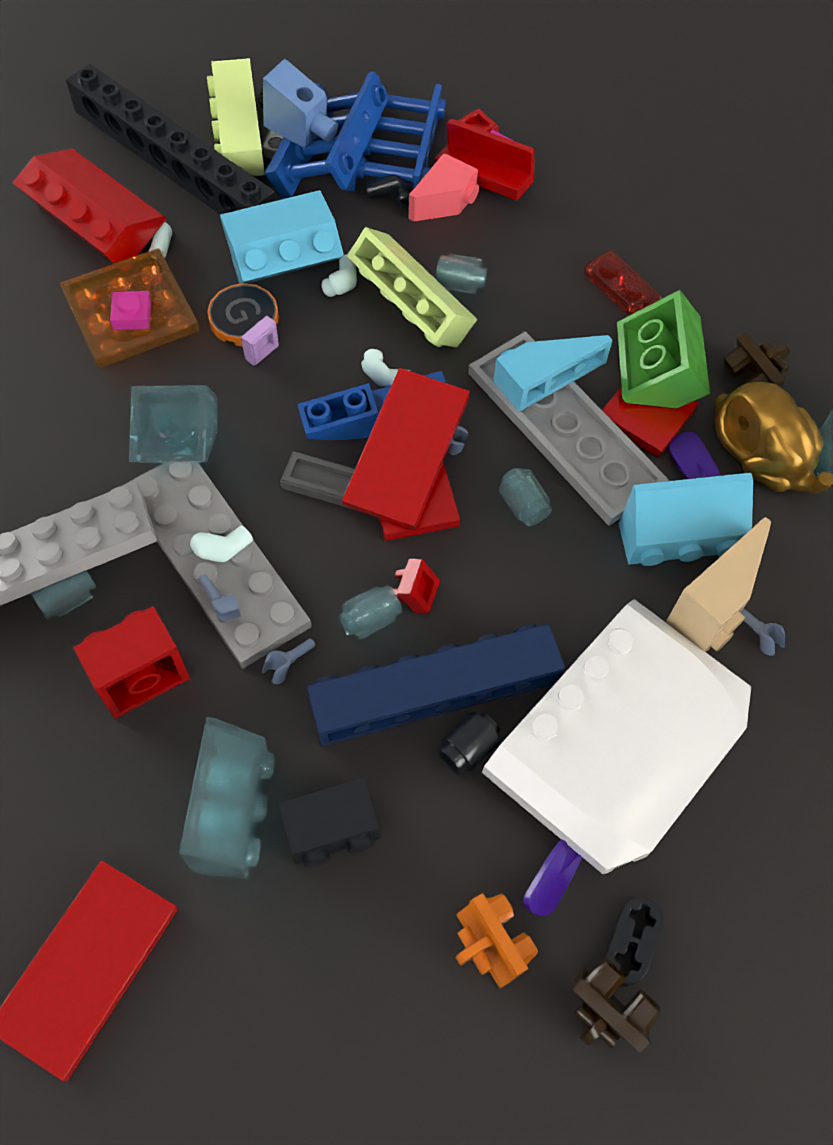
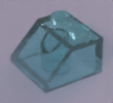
(172, 424)

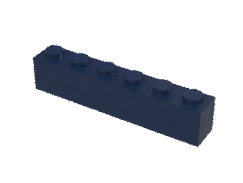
(434, 683)

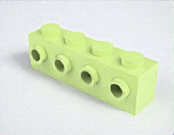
(236, 114)
(411, 288)

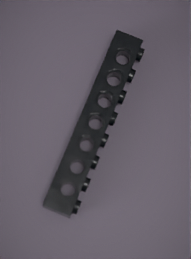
(164, 143)

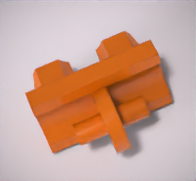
(488, 941)

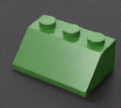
(663, 354)

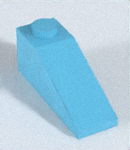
(547, 366)

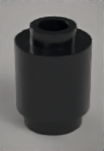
(469, 742)

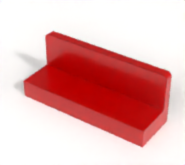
(501, 163)

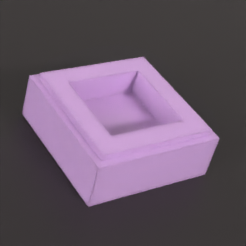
(260, 340)

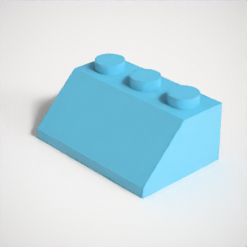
(281, 237)
(686, 518)

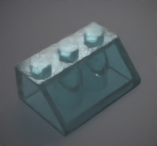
(226, 801)

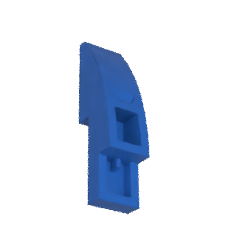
(346, 413)

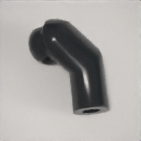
(392, 186)

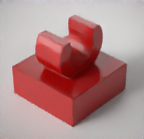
(417, 586)

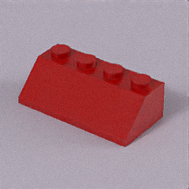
(90, 203)

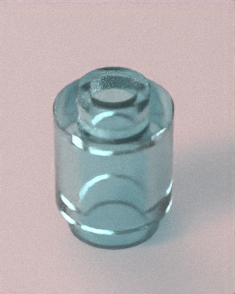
(461, 273)
(525, 496)
(64, 595)
(370, 611)

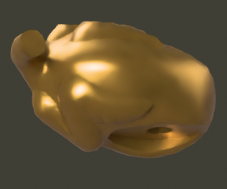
(771, 437)

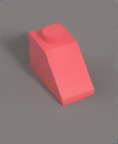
(444, 190)

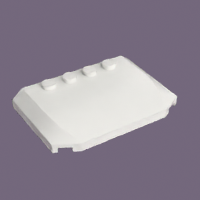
(623, 739)

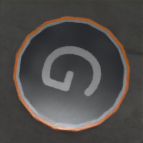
(239, 309)

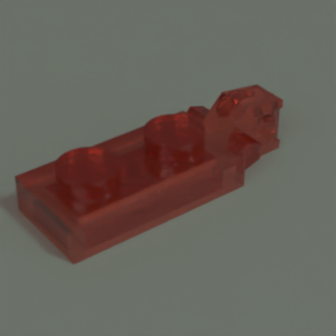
(621, 283)

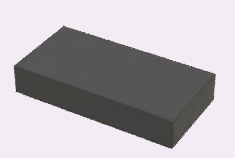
(316, 478)

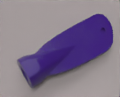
(692, 456)
(552, 880)

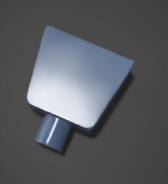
(295, 106)

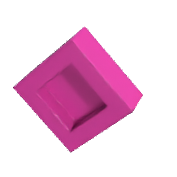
(130, 310)

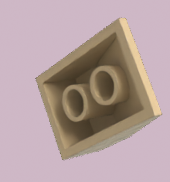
(714, 600)

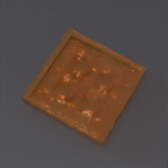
(92, 299)

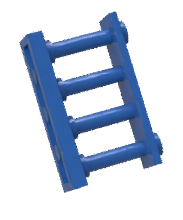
(435, 111)
(293, 161)

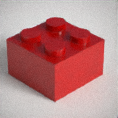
(132, 661)

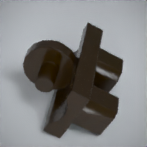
(764, 362)
(629, 1021)

